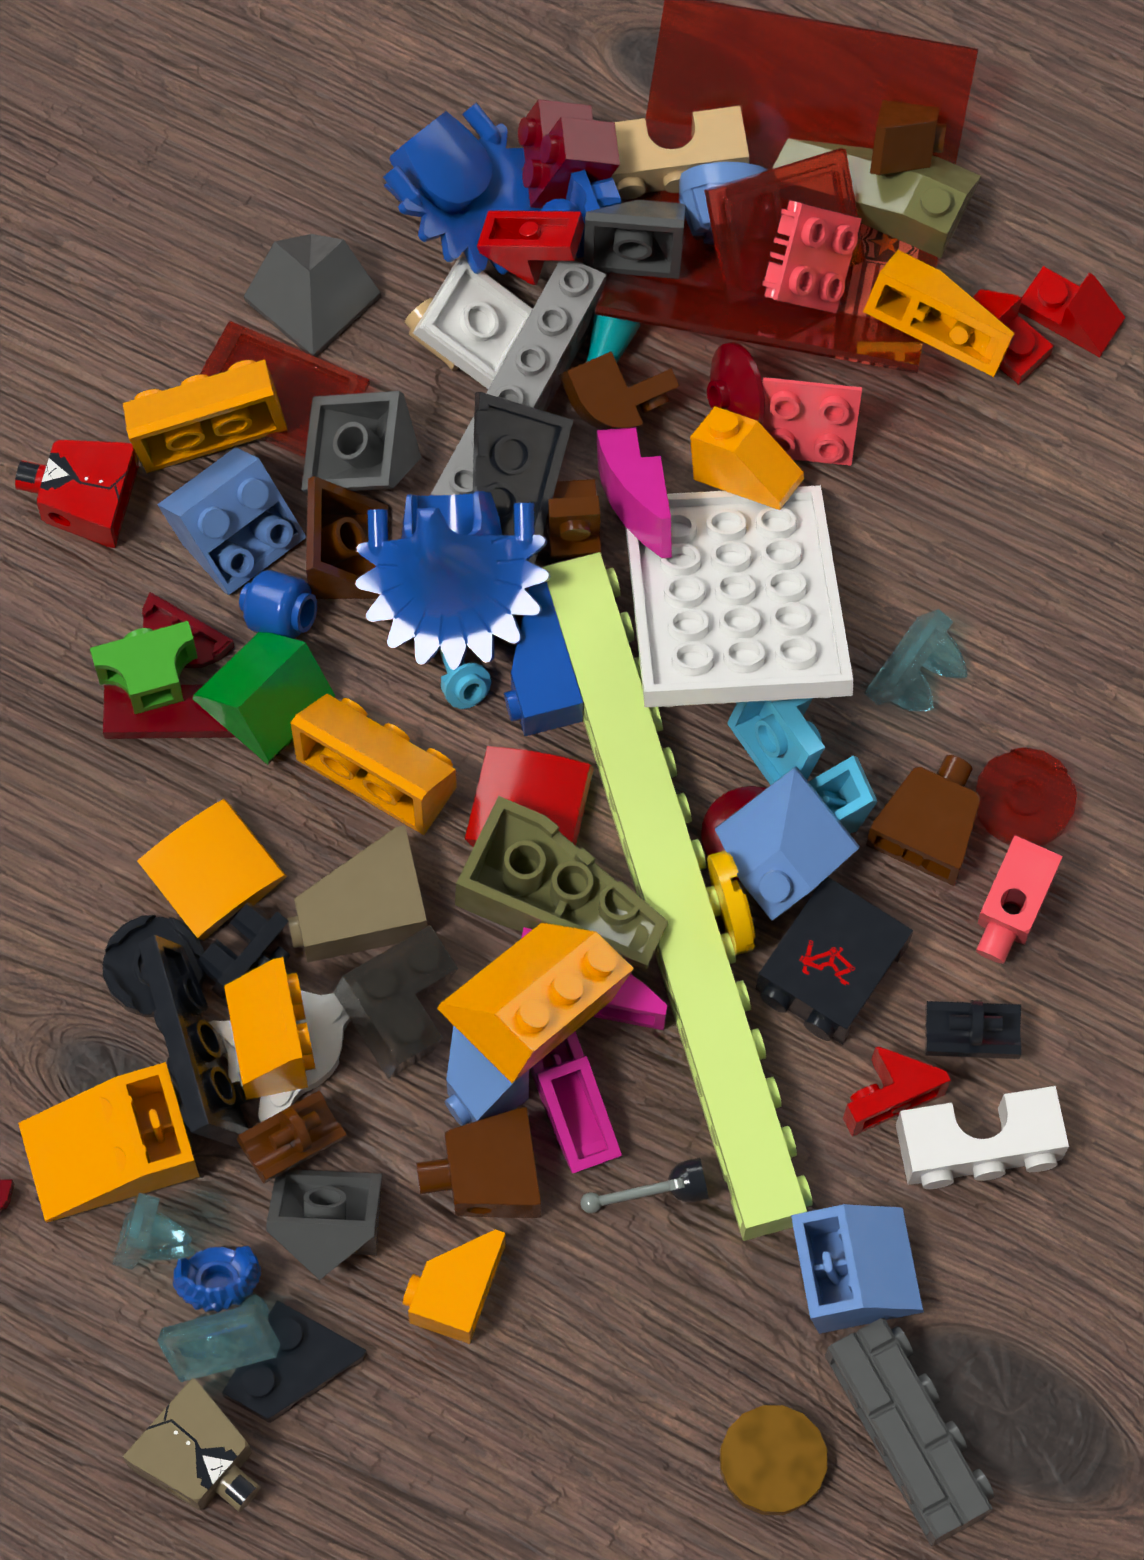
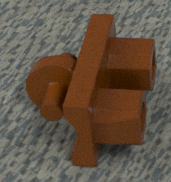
(291, 1137)

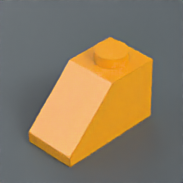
(743, 459)
(455, 1287)

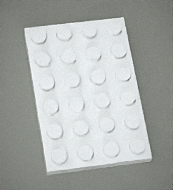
(741, 603)

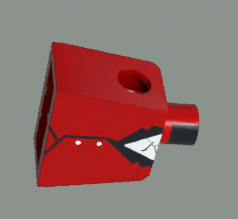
(83, 487)

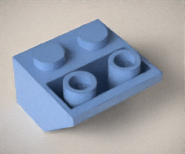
(232, 519)
(856, 1265)

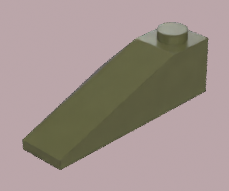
(907, 205)
(534, 875)

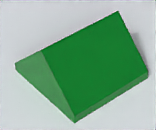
(264, 691)

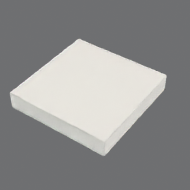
(473, 322)

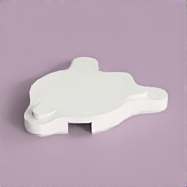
(326, 1029)

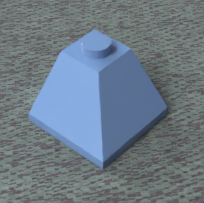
(785, 842)
(477, 1086)

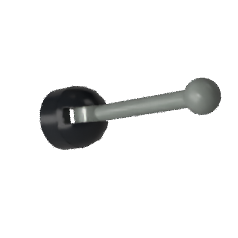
(684, 1182)

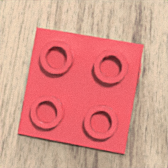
(814, 258)
(812, 419)

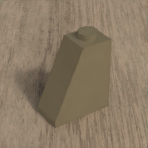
(361, 903)

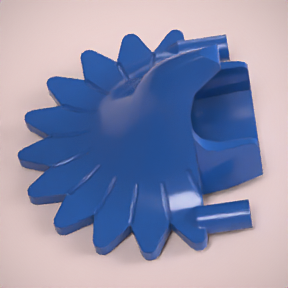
(456, 180)
(452, 575)

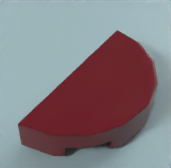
(209, 643)

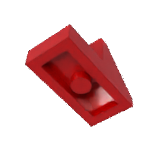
(528, 238)
(1075, 312)
(1027, 347)
(906, 1087)

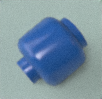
(278, 604)

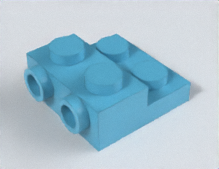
(777, 736)

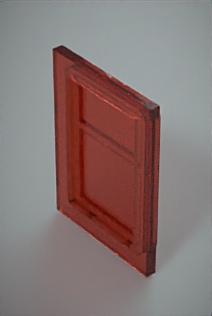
(749, 210)

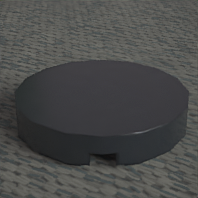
(124, 961)

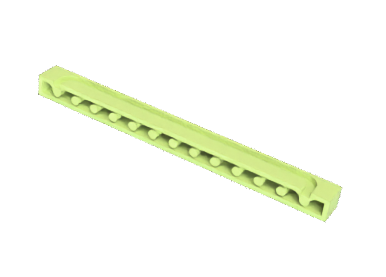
(667, 876)

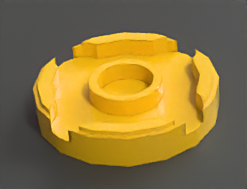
(733, 903)

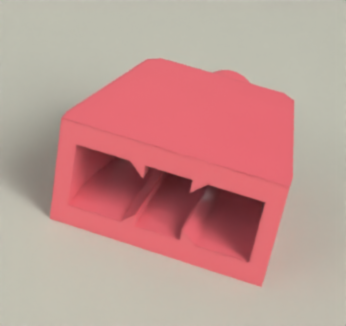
(1023, 881)

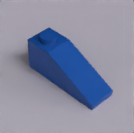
(542, 676)

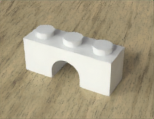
(938, 1149)

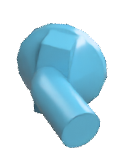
(464, 681)

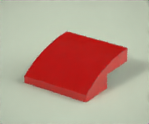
(536, 781)

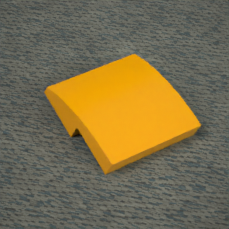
(211, 868)

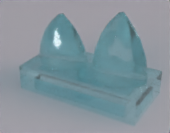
(923, 645)
(150, 1235)
(220, 1340)

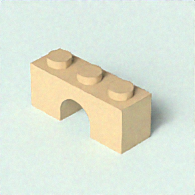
(647, 168)

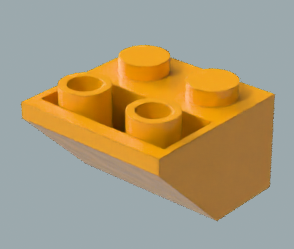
(267, 1040)

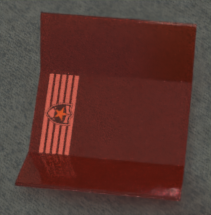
(792, 83)

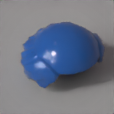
(217, 1277)

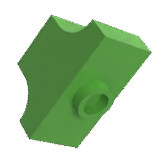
(147, 664)

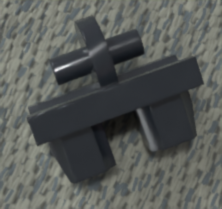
(259, 932)
(972, 1029)

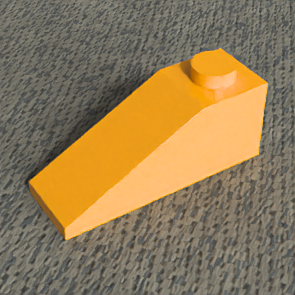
(938, 313)

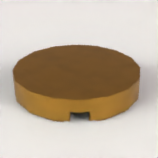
(773, 1460)

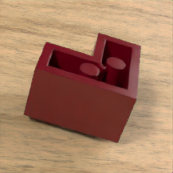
(562, 141)

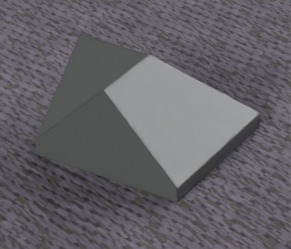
(635, 238)
(311, 290)
(360, 440)
(325, 1216)

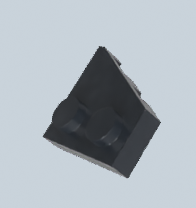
(304, 1364)

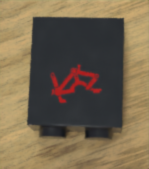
(832, 960)

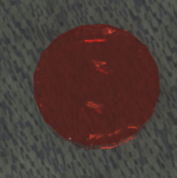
(1025, 796)

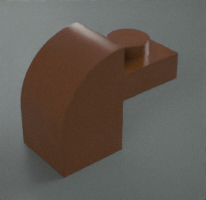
(602, 396)
(574, 520)

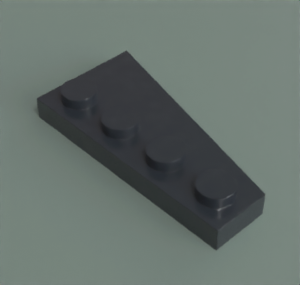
(517, 457)
(193, 1045)

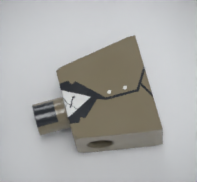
(194, 1452)

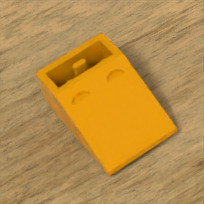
(108, 1144)

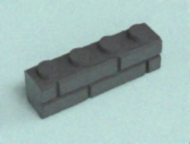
(909, 1432)

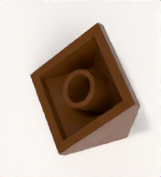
(334, 530)

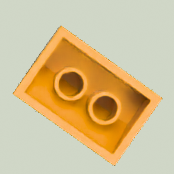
(203, 415)
(373, 761)
(536, 995)

